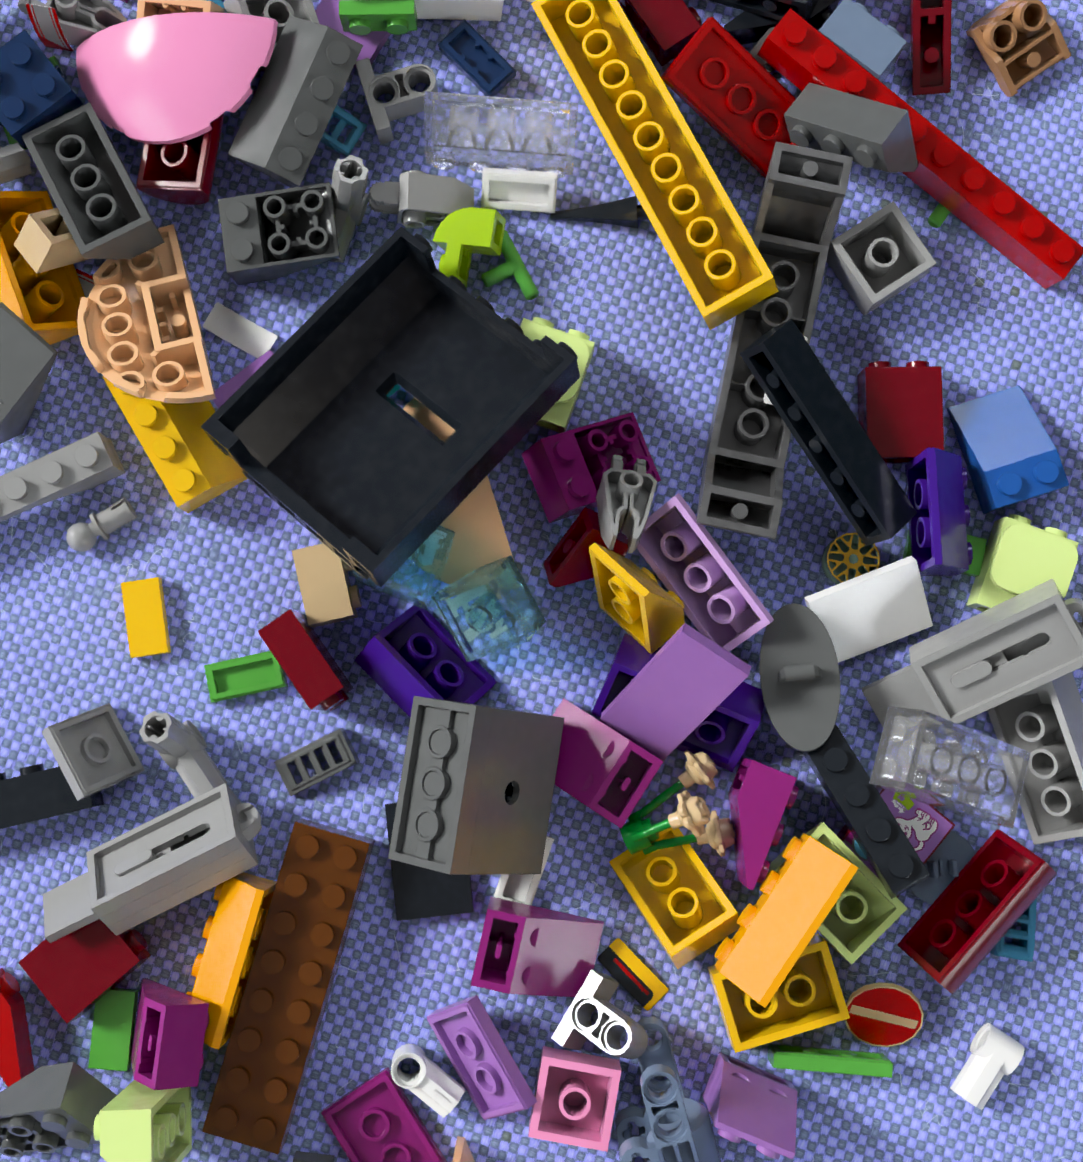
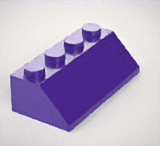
(720, 735)

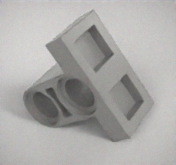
(400, 85)
(611, 1021)

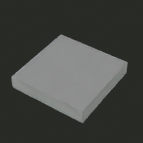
(93, 751)

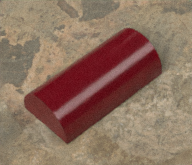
(182, 169)
(976, 910)

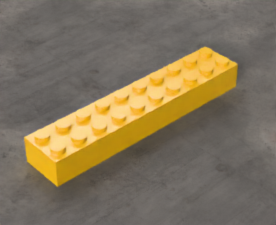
(659, 156)

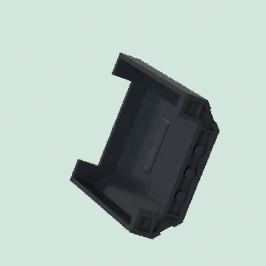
(350, 459)

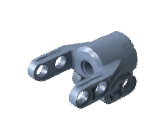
(670, 1124)

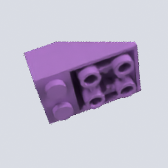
(752, 1106)

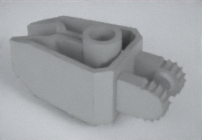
(80, 17)
(420, 198)
(624, 502)

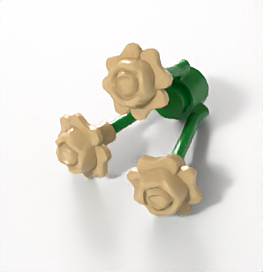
(691, 812)

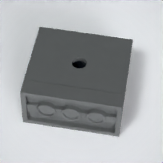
(475, 788)

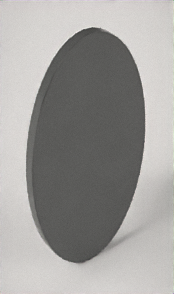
(800, 677)

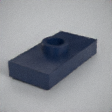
(477, 59)

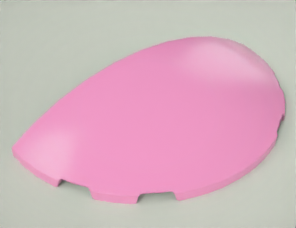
(173, 71)

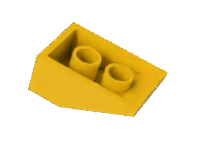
(635, 598)
(677, 898)

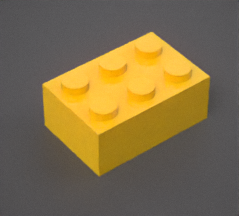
(803, 1002)

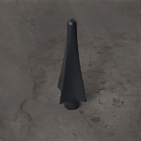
(620, 212)

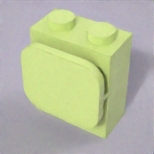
(560, 413)
(1021, 559)

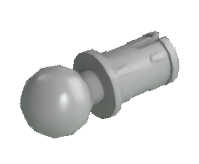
(83, 536)

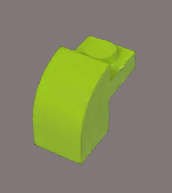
(466, 233)

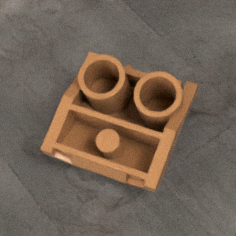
(1018, 42)

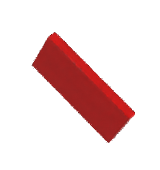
(732, 93)

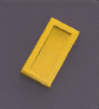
(146, 617)

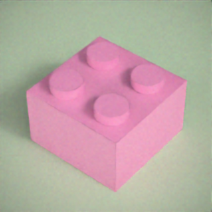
(575, 1098)

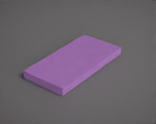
(675, 692)

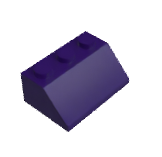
(939, 528)
(423, 660)

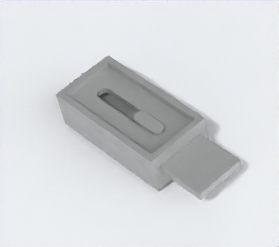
(987, 658)
(157, 865)

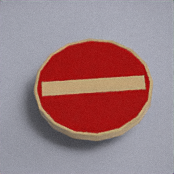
(884, 1014)

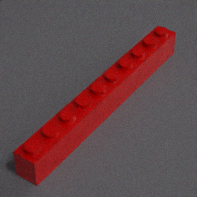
(943, 166)

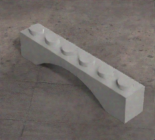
(59, 474)

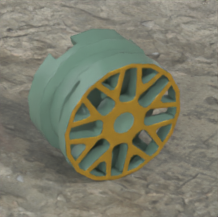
(848, 558)

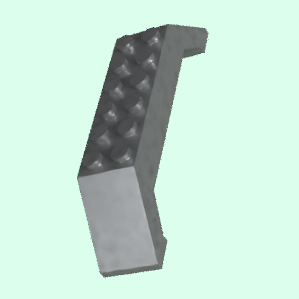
(746, 436)

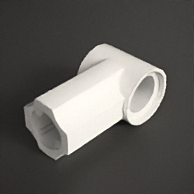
(991, 1058)
(428, 1082)

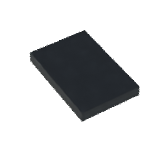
(425, 891)

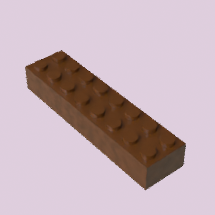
(288, 986)

